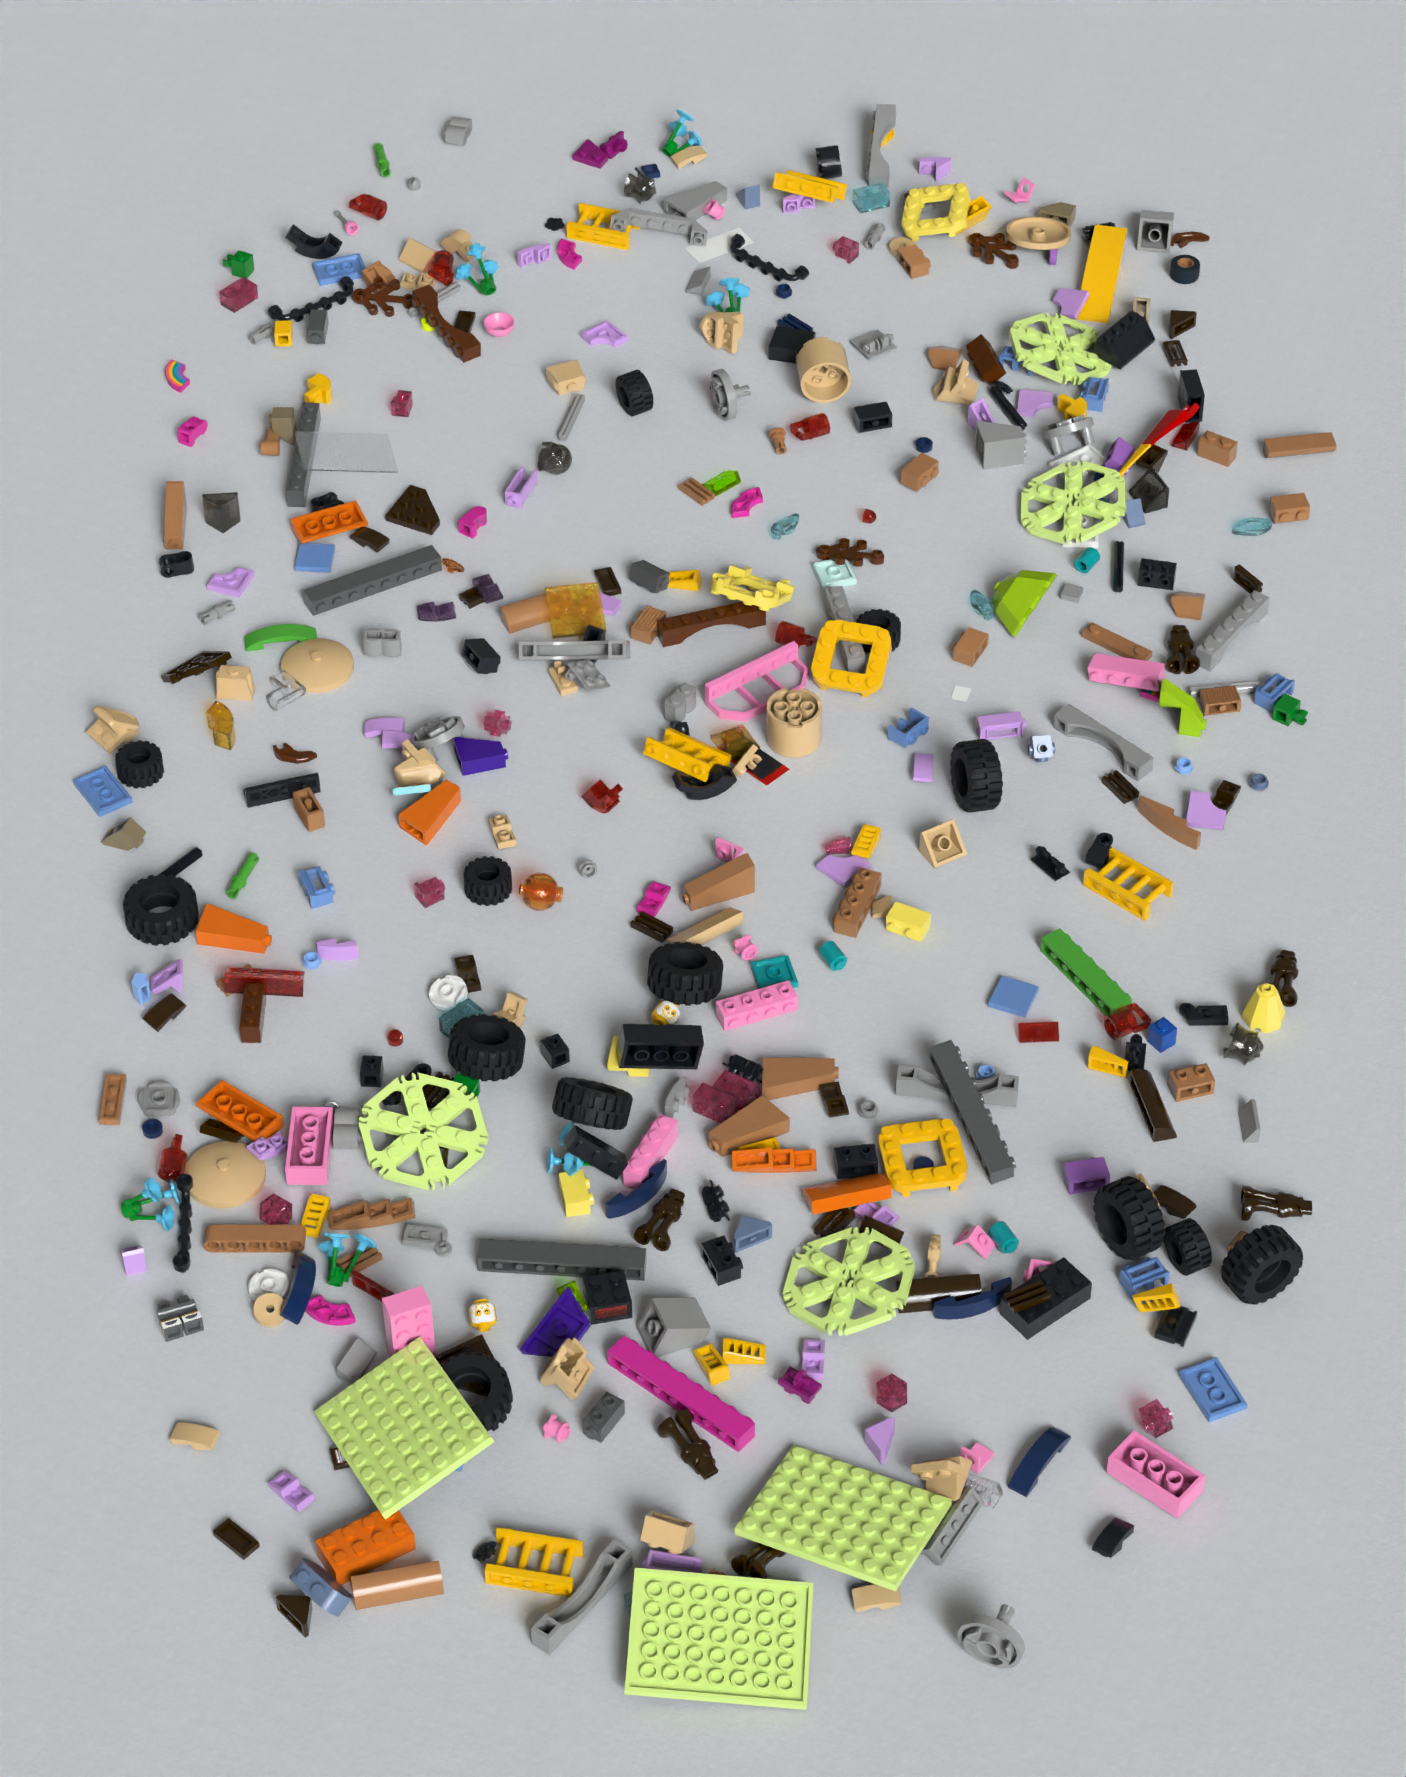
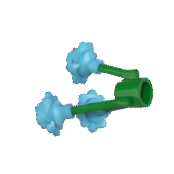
(487, 268)

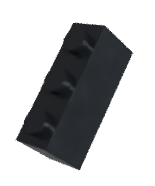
(595, 1152)

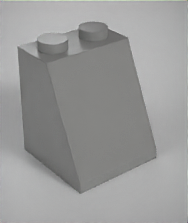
(1155, 231)
(999, 444)
(672, 1325)

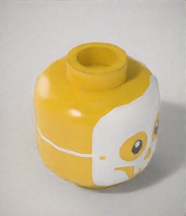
(665, 1013)
(482, 1315)

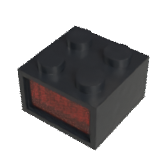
(607, 1297)

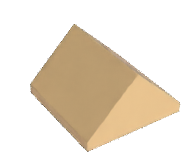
(417, 255)
(942, 844)

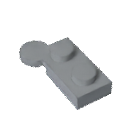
(427, 1238)

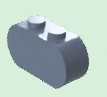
(320, 1587)

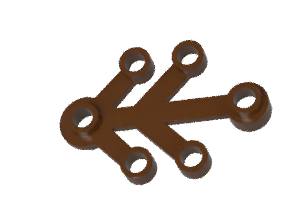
(977, 240)
(381, 297)
(856, 558)

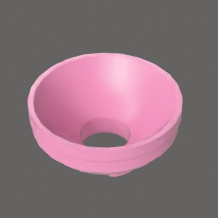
(499, 321)

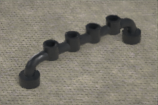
(766, 267)
(345, 283)
(182, 1260)

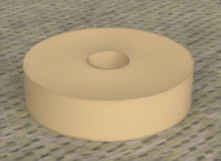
(898, 243)
(265, 1318)

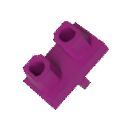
(614, 145)
(800, 1384)

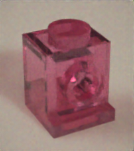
(846, 249)
(402, 403)
(429, 891)

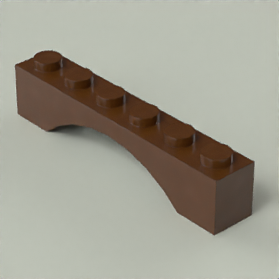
(462, 343)
(678, 628)

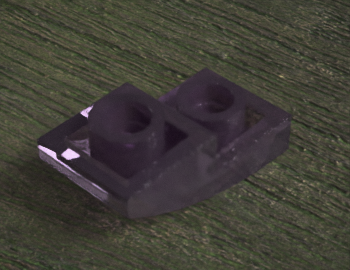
(487, 589)
(433, 613)

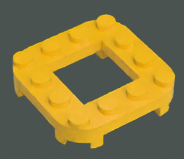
(845, 680)
(925, 1178)

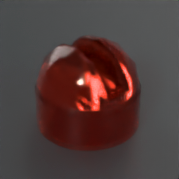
(869, 516)
(394, 1038)

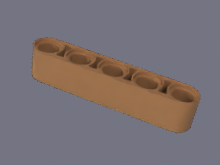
(254, 1238)

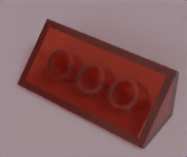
(276, 981)

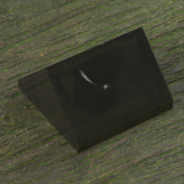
(1151, 491)
(221, 510)

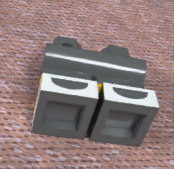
(177, 1316)

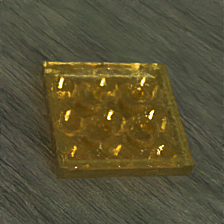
(574, 608)

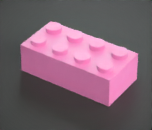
(309, 1146)
(407, 1318)
(1155, 1474)

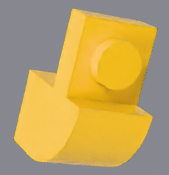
(318, 389)
(1071, 407)

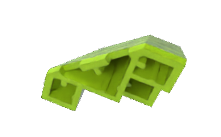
(1019, 596)
(1191, 716)

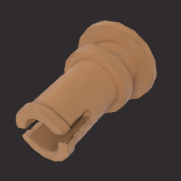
(777, 436)

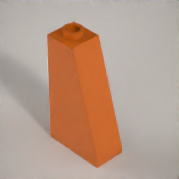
(430, 812)
(231, 931)

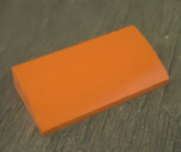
(328, 522)
(240, 1111)
(847, 1193)

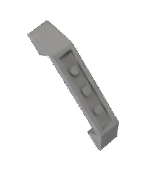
(659, 222)

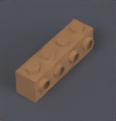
(857, 902)

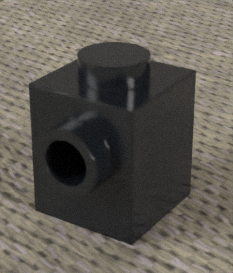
(555, 1051)
(371, 1071)

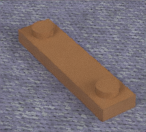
(1115, 643)

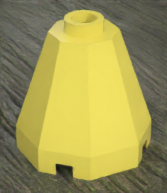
(1264, 1009)

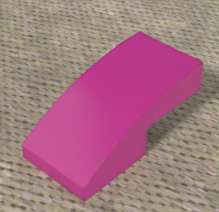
(654, 898)

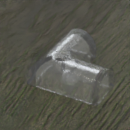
(287, 690)

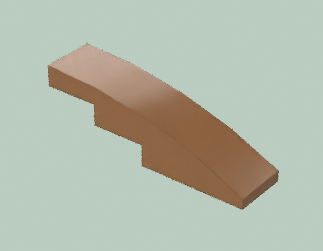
(1165, 820)
(368, 1215)

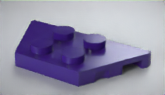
(561, 1322)

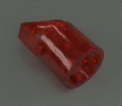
(369, 206)
(441, 267)
(812, 426)
(790, 632)
(1124, 1022)
(172, 1160)

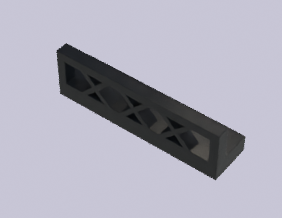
(280, 790)

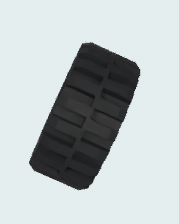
(976, 775)
(164, 926)
(685, 973)
(486, 1047)
(592, 1103)
(1129, 1218)
(1261, 1264)
(488, 1372)

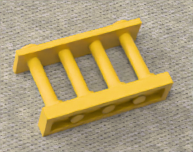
(809, 186)
(594, 233)
(686, 754)
(1126, 898)
(531, 1580)

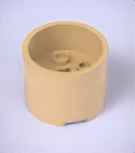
(823, 370)
(794, 722)

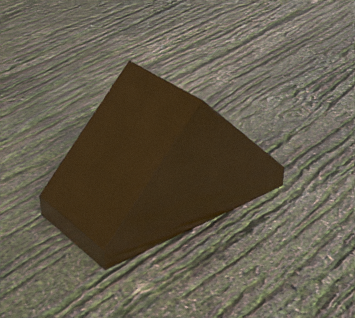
(1181, 322)
(1152, 457)
(296, 1610)

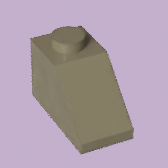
(1059, 211)
(1142, 307)
(284, 423)
(124, 835)

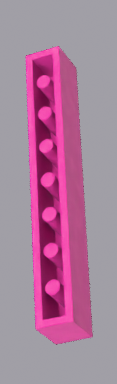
(681, 1393)

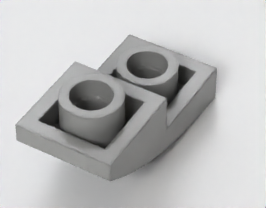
(677, 1097)

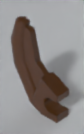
(1186, 237)
(287, 754)

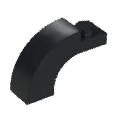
(313, 247)
(718, 781)

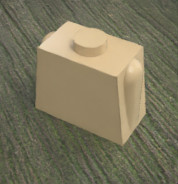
(566, 377)
(234, 683)

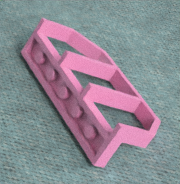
(750, 672)

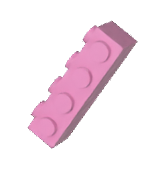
(1126, 672)
(756, 1005)
(650, 1151)

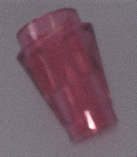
(839, 846)

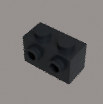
(872, 417)
(1158, 573)
(481, 656)
(855, 1161)
(721, 1260)

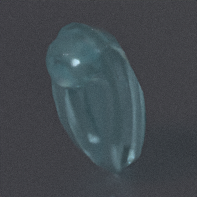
(784, 526)
(1252, 526)
(982, 605)

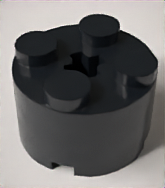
(828, 162)

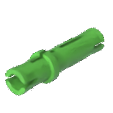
(382, 163)
(240, 879)

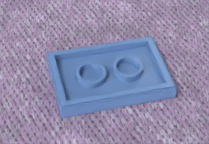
(334, 269)
(102, 791)
(1212, 1389)

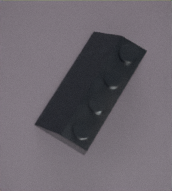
(1124, 340)

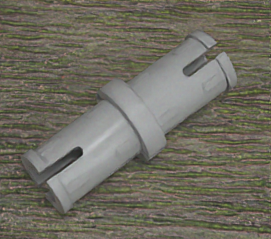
(874, 236)
(263, 332)
(217, 612)

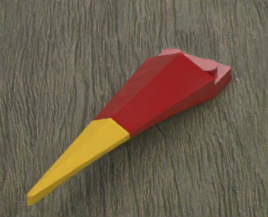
(1170, 421)

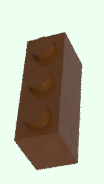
(985, 360)
(252, 1013)

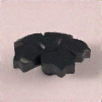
(554, 224)
(1003, 386)
(484, 1550)

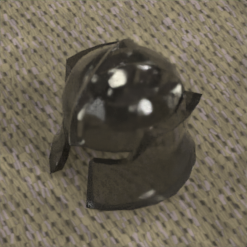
(639, 187)
(1244, 1046)

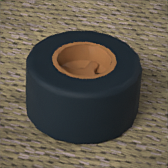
(1185, 269)

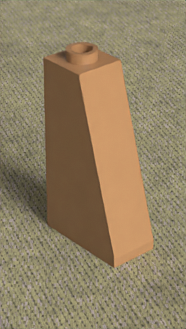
(175, 515)
(721, 884)
(796, 1075)
(751, 1124)

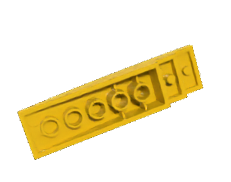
(1102, 272)

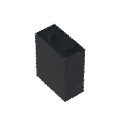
(787, 343)
(1191, 391)

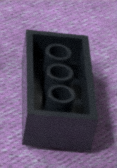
(659, 1046)
(1067, 1289)

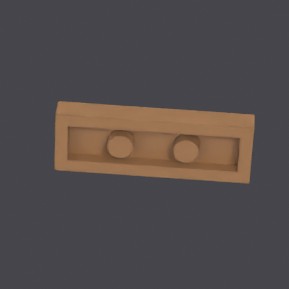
(112, 1099)

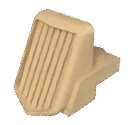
(723, 329)
(956, 386)
(113, 728)
(418, 767)
(568, 1368)
(944, 1475)

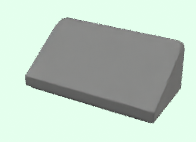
(699, 281)
(1249, 1122)
(355, 1361)

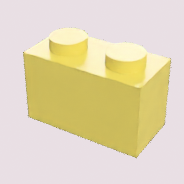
(908, 921)
(575, 1193)

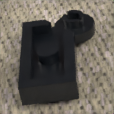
(1204, 1014)

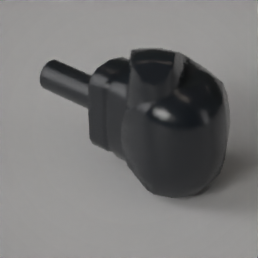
(680, 726)

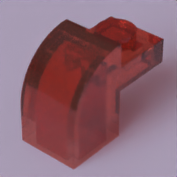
(601, 797)

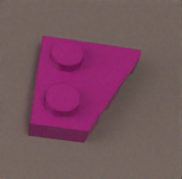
(590, 155)

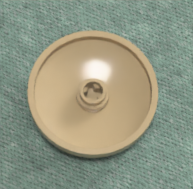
(1038, 233)
(319, 664)
(225, 1174)

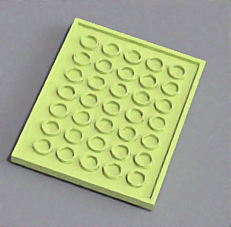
(403, 1427)
(843, 1517)
(719, 1638)

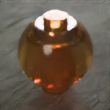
(540, 891)

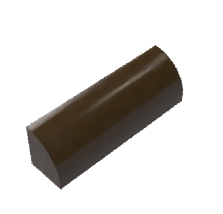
(1151, 1105)
(929, 1290)

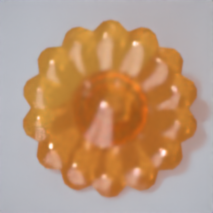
(452, 565)

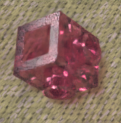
(491, 721)
(275, 1210)
(891, 1393)
(1158, 1422)

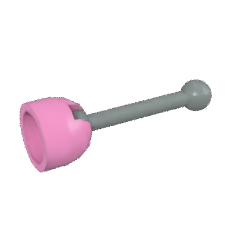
(348, 224)

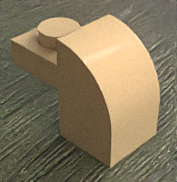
(459, 242)
(513, 1009)

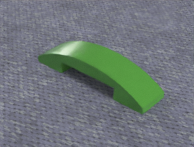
(278, 633)

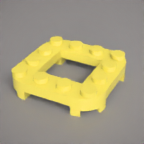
(916, 200)
(767, 593)

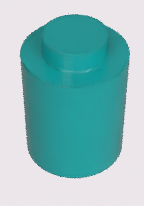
(1087, 560)
(833, 955)
(1003, 1237)

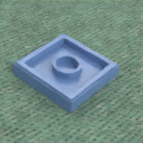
(315, 557)
(1013, 996)

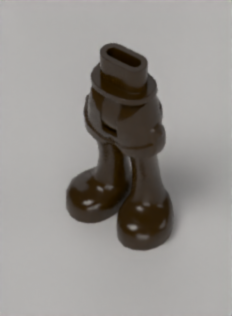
(1181, 642)
(1285, 968)
(1282, 1204)
(667, 1209)
(697, 1453)
(746, 1561)

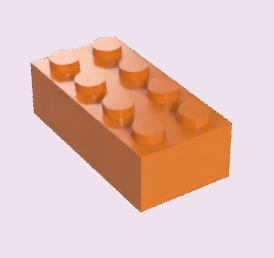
(364, 1545)

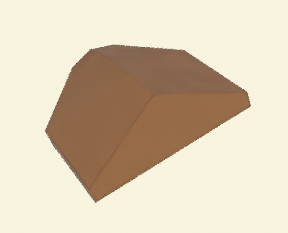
(377, 270)
(943, 357)
(1188, 604)

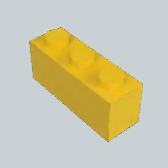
(976, 212)

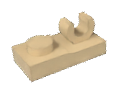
(558, 677)
(747, 758)

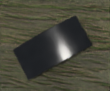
(1112, 1537)

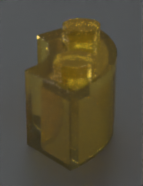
(222, 723)

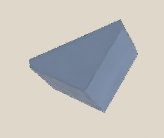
(749, 197)
(1134, 513)
(751, 1232)

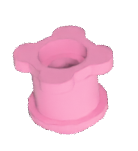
(714, 209)
(745, 947)
(556, 1429)

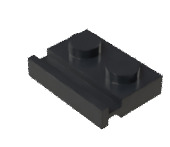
(1175, 1325)

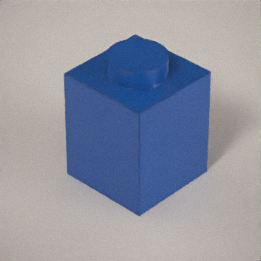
(1162, 1034)

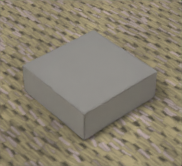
(1072, 592)

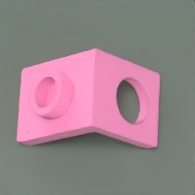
(1020, 195)
(725, 850)
(977, 1239)
(1034, 1268)
(978, 1455)

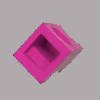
(191, 430)
(472, 521)

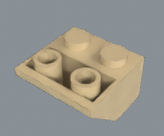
(667, 1532)

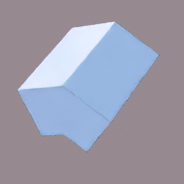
(138, 983)

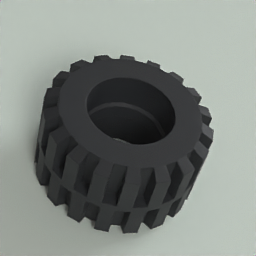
(634, 393)
(884, 620)
(139, 764)
(487, 881)
(1187, 1246)

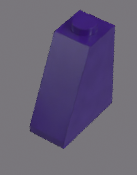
(479, 755)

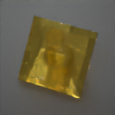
(734, 740)

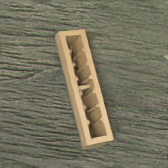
(710, 928)

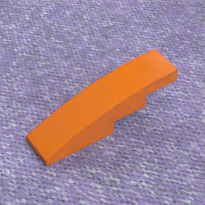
(774, 1161)

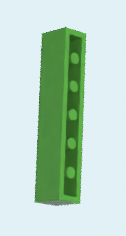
(1084, 972)

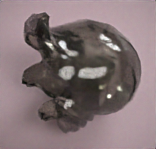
(554, 458)

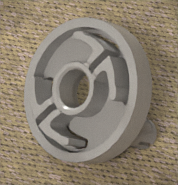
(725, 394)
(1067, 426)
(437, 732)
(992, 1639)

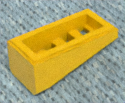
(688, 580)
(867, 839)
(1102, 1061)
(320, 1204)
(1168, 1299)
(744, 1346)
(712, 1365)

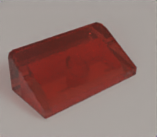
(1186, 435)
(1038, 1032)
(370, 1286)

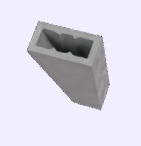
(692, 202)

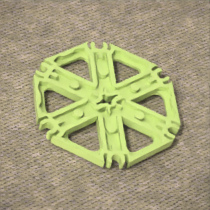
(1050, 347)
(1085, 503)
(427, 1144)
(862, 1285)

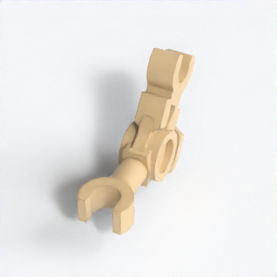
(933, 1255)

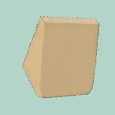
(881, 907)

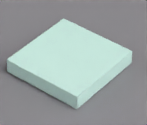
(833, 575)

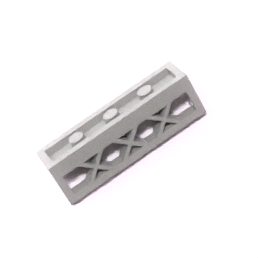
(953, 1526)

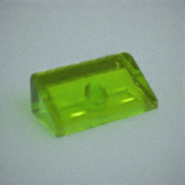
(723, 482)

